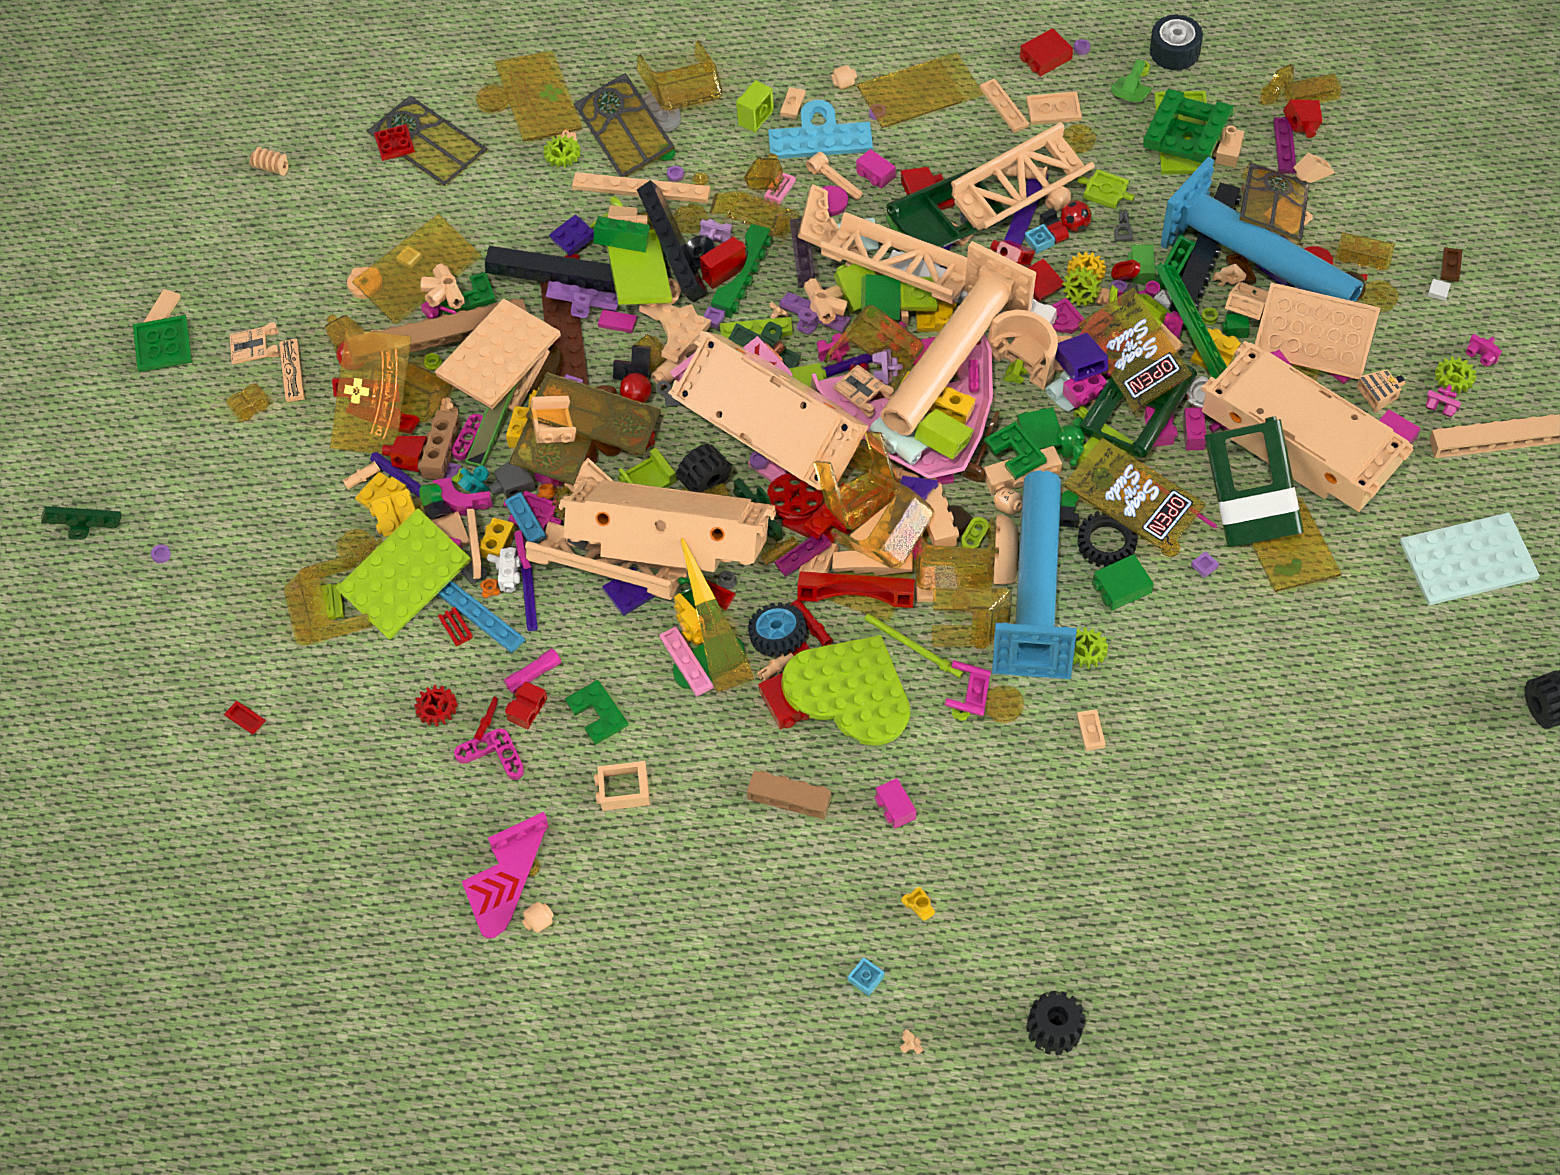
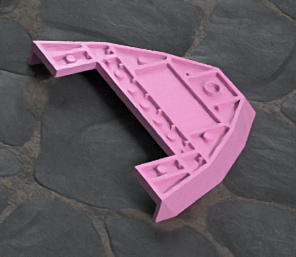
(931, 462)

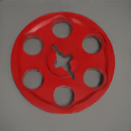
(799, 501)

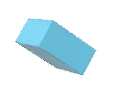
(1039, 238)
(866, 976)

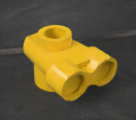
(919, 903)

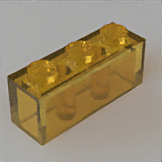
(1320, 88)
(1365, 251)

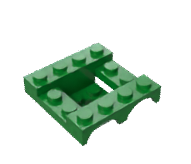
(1168, 132)

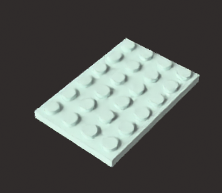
(1469, 558)

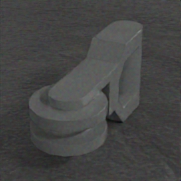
(1123, 226)

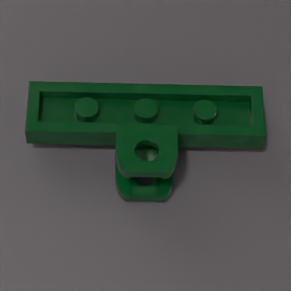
(742, 336)
(742, 491)
(80, 519)

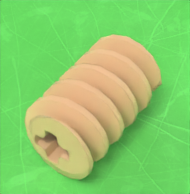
(269, 161)

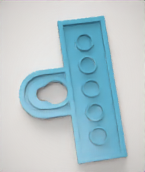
(826, 138)

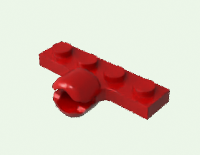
(822, 520)

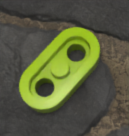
(973, 535)

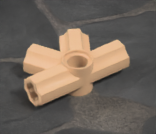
(442, 287)
(825, 302)

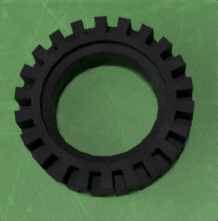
(1100, 557)

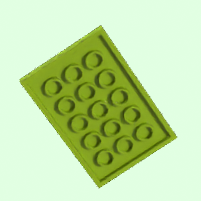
(403, 574)

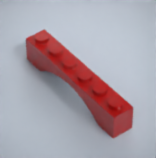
(818, 586)

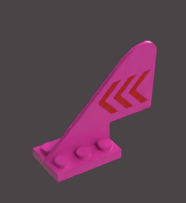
(498, 889)

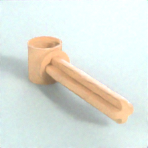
(820, 164)

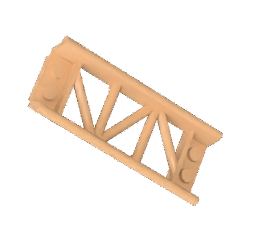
(971, 198)
(852, 227)
(662, 584)

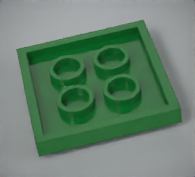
(162, 343)

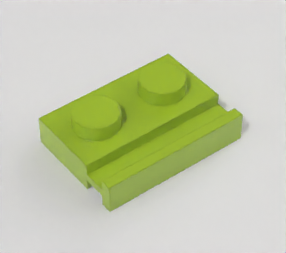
(333, 601)

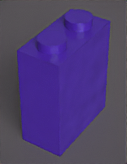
(1081, 357)

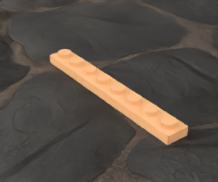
(628, 186)

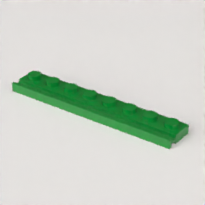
(1192, 319)

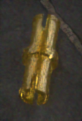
(779, 550)

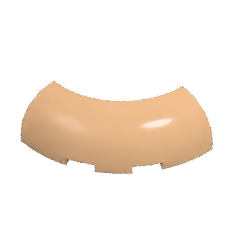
(1007, 543)

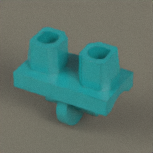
(473, 481)

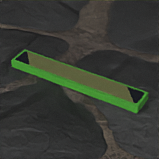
(488, 431)

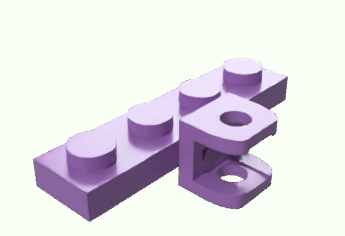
(581, 298)
(808, 317)

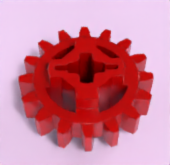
(443, 699)

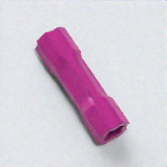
(544, 663)

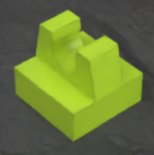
(1014, 370)

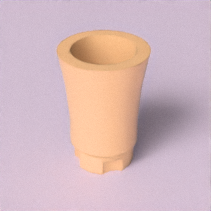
(664, 370)

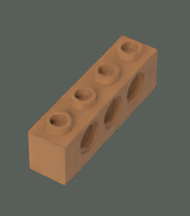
(439, 445)

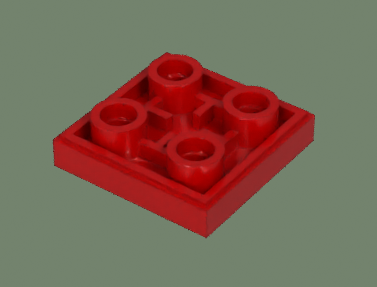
(394, 142)
(1046, 280)

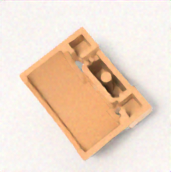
(1033, 343)

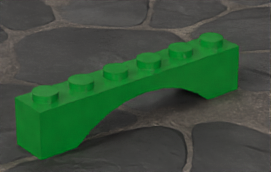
(729, 296)

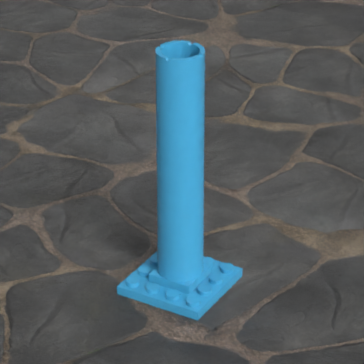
(1197, 209)
(1034, 643)

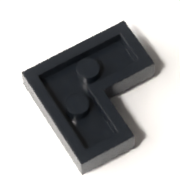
(639, 363)

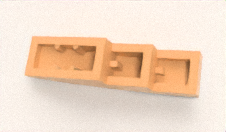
(862, 564)

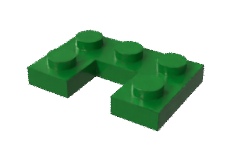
(480, 295)
(1028, 453)
(610, 717)

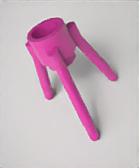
(432, 312)

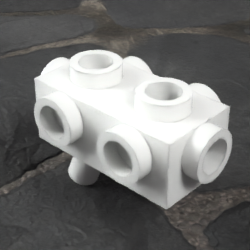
(507, 566)

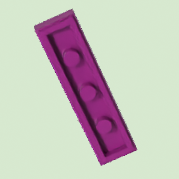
(1284, 145)

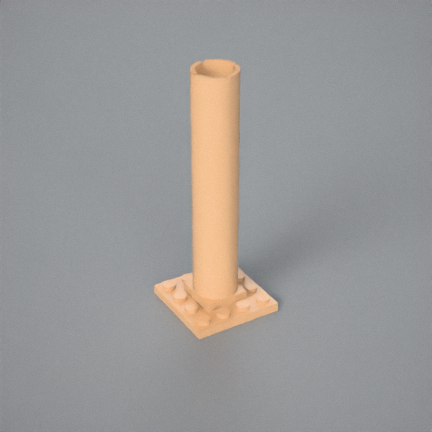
(992, 286)

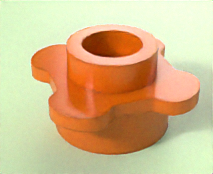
(546, 491)
(489, 583)

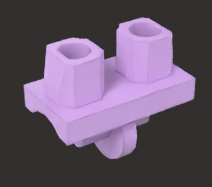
(715, 231)
(888, 369)

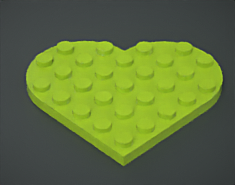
(852, 686)

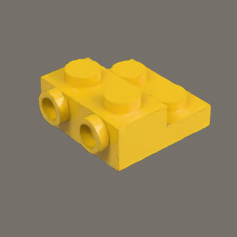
(935, 320)
(1225, 345)
(378, 488)
(392, 511)
(688, 620)

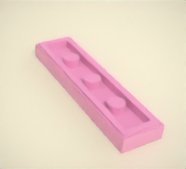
(686, 661)

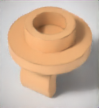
(1103, 298)

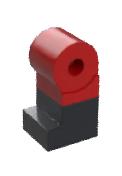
(1054, 225)

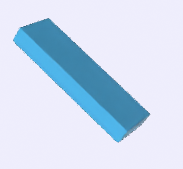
(525, 518)

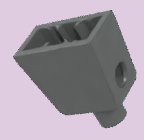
(511, 481)

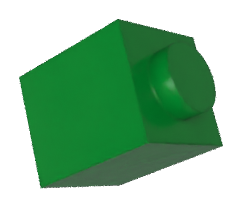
(1235, 325)

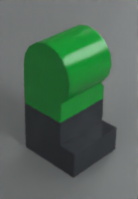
(433, 501)
(1068, 505)

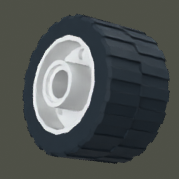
(1176, 42)

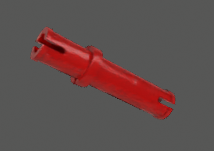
(816, 628)

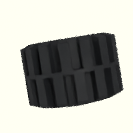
(703, 468)
(1544, 699)
(1058, 1011)

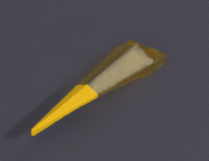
(723, 652)

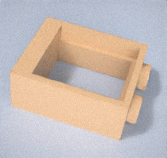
(1245, 301)
(623, 801)

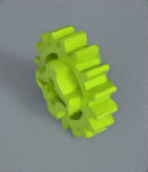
(553, 153)
(1080, 293)
(1455, 374)
(1096, 646)

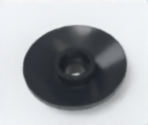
(699, 245)

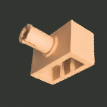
(1229, 147)

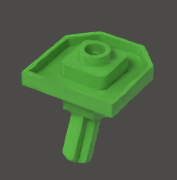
(1130, 87)

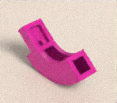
(460, 501)

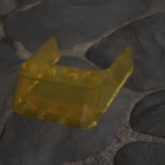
(685, 84)
(754, 210)
(875, 332)
(859, 498)
(896, 529)
(955, 565)
(308, 608)
(987, 609)

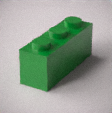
(621, 234)
(1177, 256)

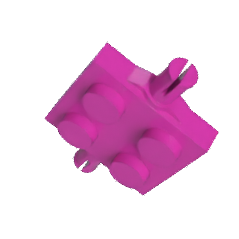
(541, 508)

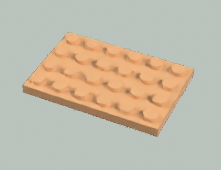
(1317, 330)
(497, 353)

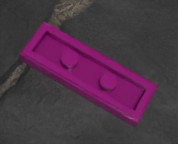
(802, 554)

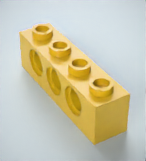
(953, 404)

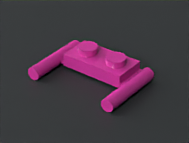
(976, 689)

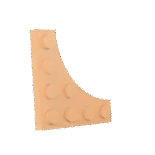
(816, 222)
(680, 326)

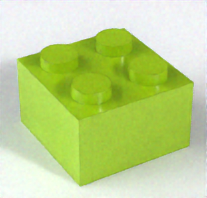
(754, 106)

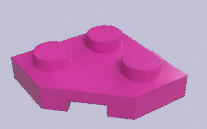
(1068, 317)

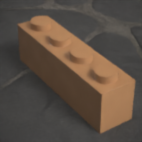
(789, 794)

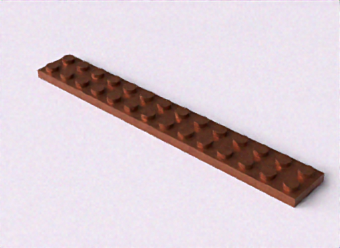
(570, 343)

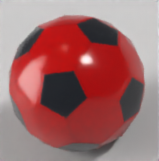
(1076, 215)

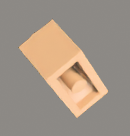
(1312, 168)

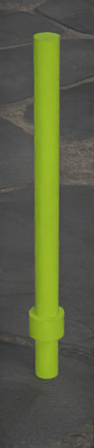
(944, 665)

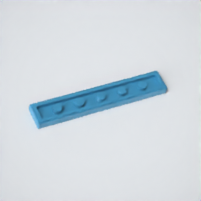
(481, 617)

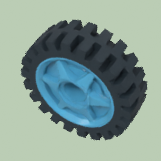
(777, 629)

